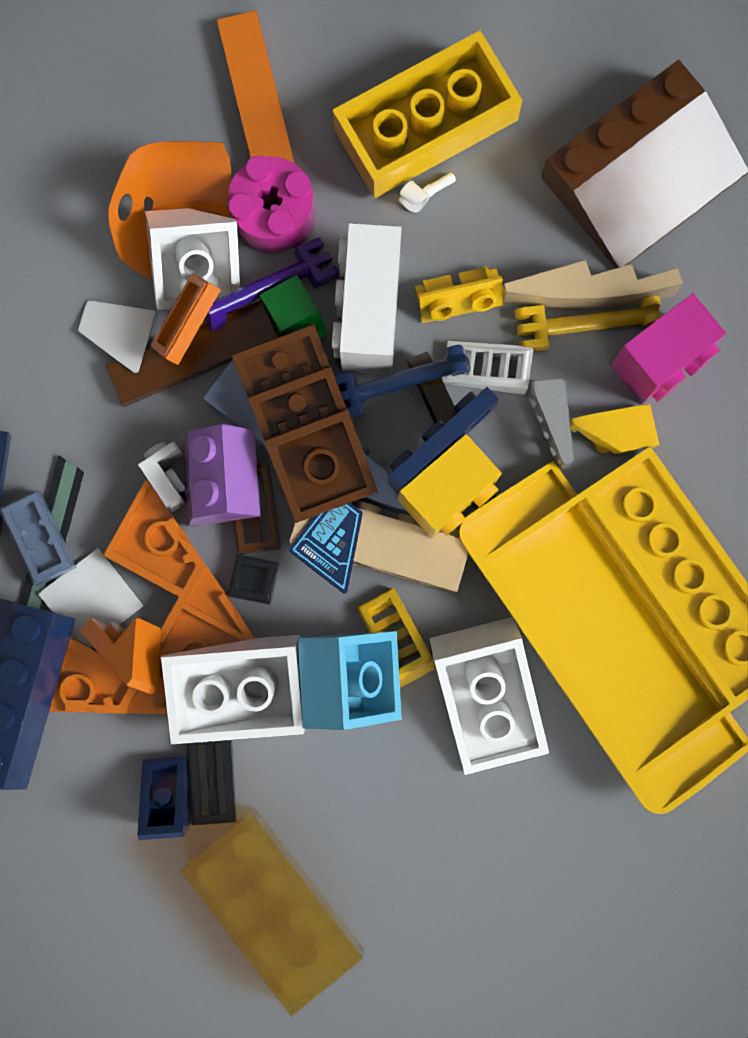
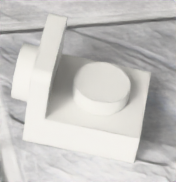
(165, 483)

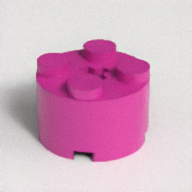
(269, 182)

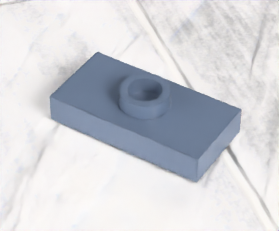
(37, 538)

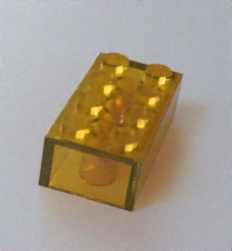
(273, 912)

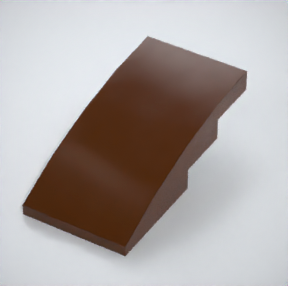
(304, 423)

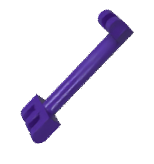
(305, 267)

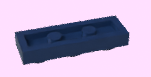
(441, 437)

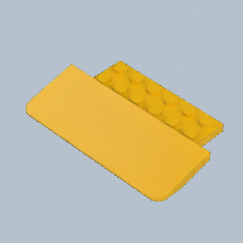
(628, 616)

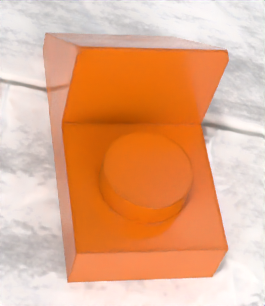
(129, 652)

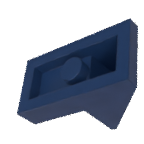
(163, 799)

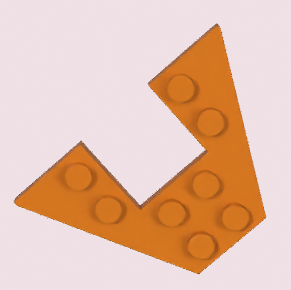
(202, 617)

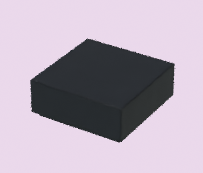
(253, 579)

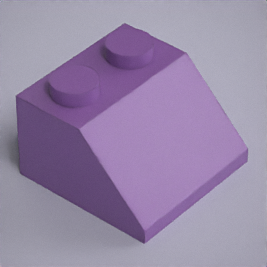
(220, 475)

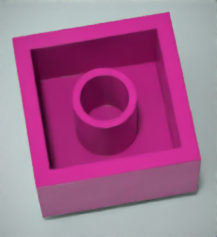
(673, 344)

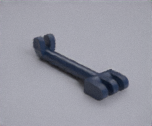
(353, 394)

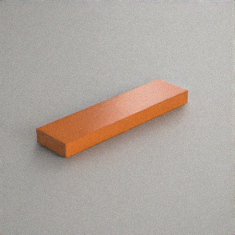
(254, 86)

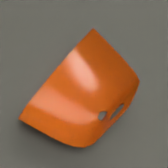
(174, 177)

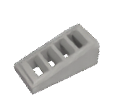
(551, 410)

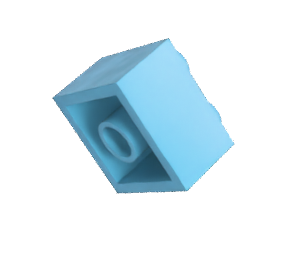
(349, 680)

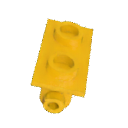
(478, 291)

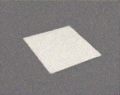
(91, 592)

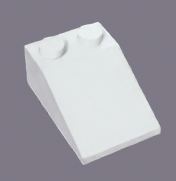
(234, 690)
(489, 695)

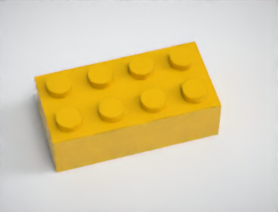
(427, 114)

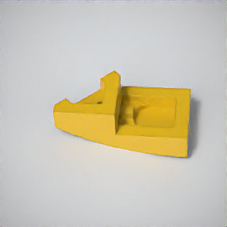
(619, 429)

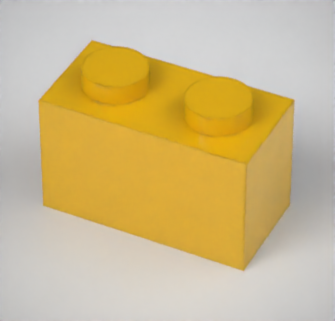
(449, 487)

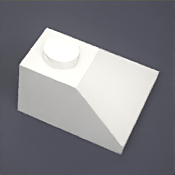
(191, 243)

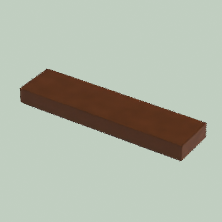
(206, 352)

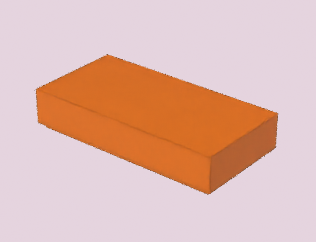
(185, 318)

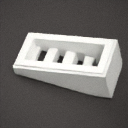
(501, 383)

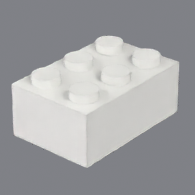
(367, 298)

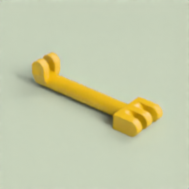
(543, 327)

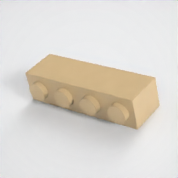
(405, 550)

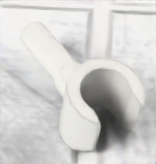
(415, 197)

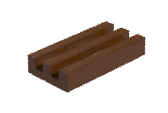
(260, 545)

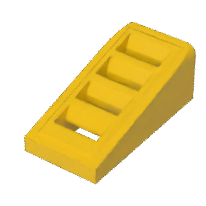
(379, 604)

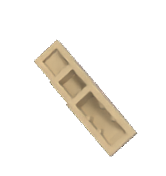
(577, 290)

